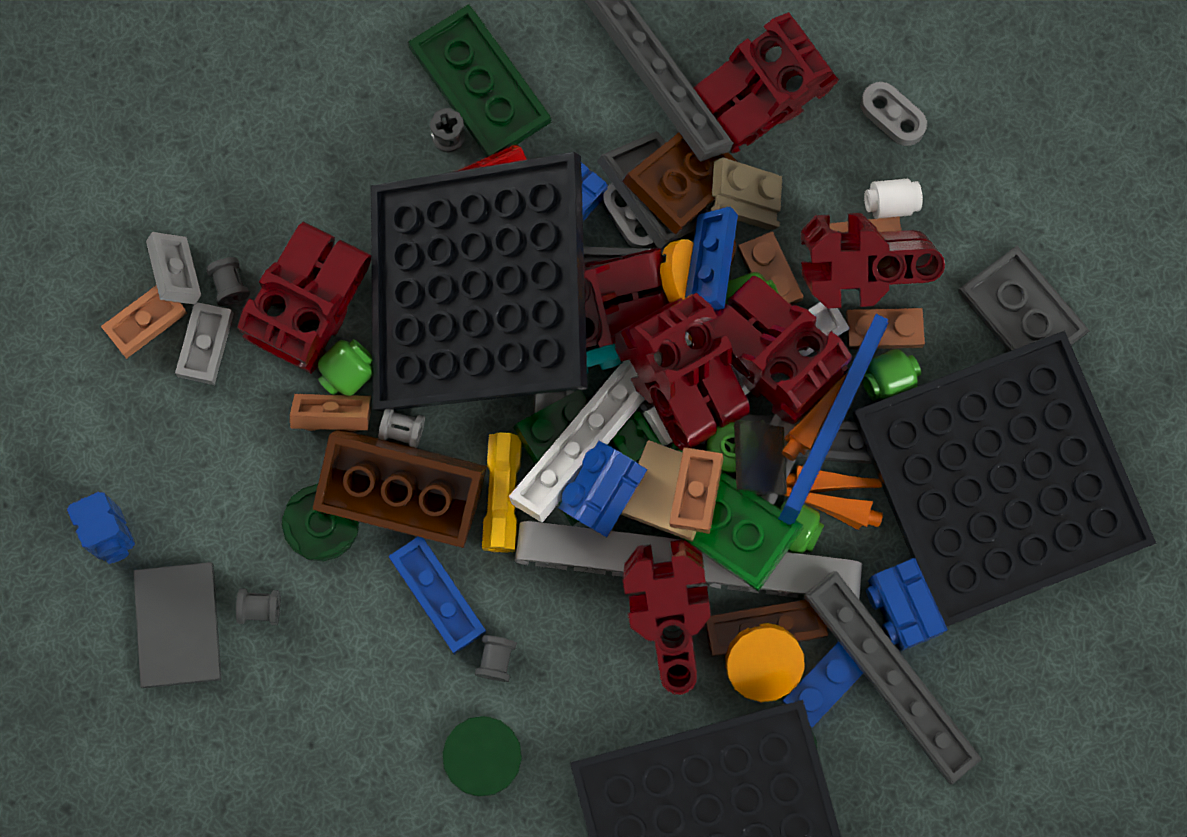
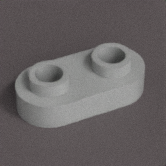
(897, 112)
(625, 220)

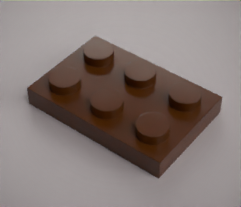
(674, 183)

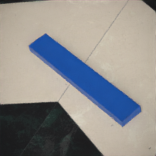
(833, 420)

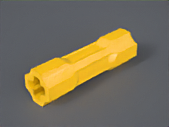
(500, 521)

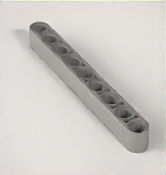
(592, 552)

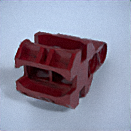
(752, 94)
(865, 259)
(619, 277)
(314, 284)
(767, 340)
(695, 382)
(667, 604)

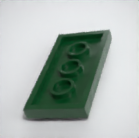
(479, 81)

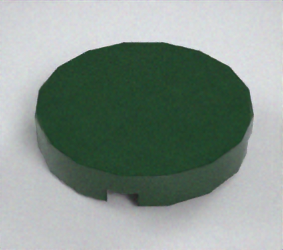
(326, 535)
(482, 756)

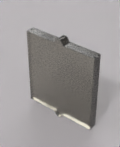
(759, 458)

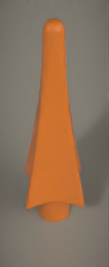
(805, 432)
(831, 481)
(850, 511)

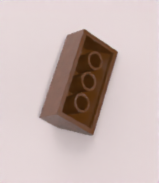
(399, 487)

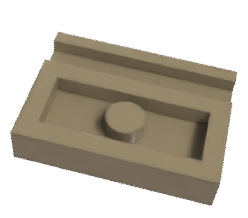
(749, 191)

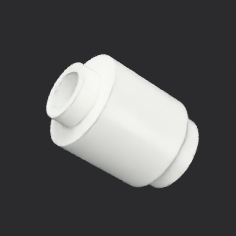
(893, 198)

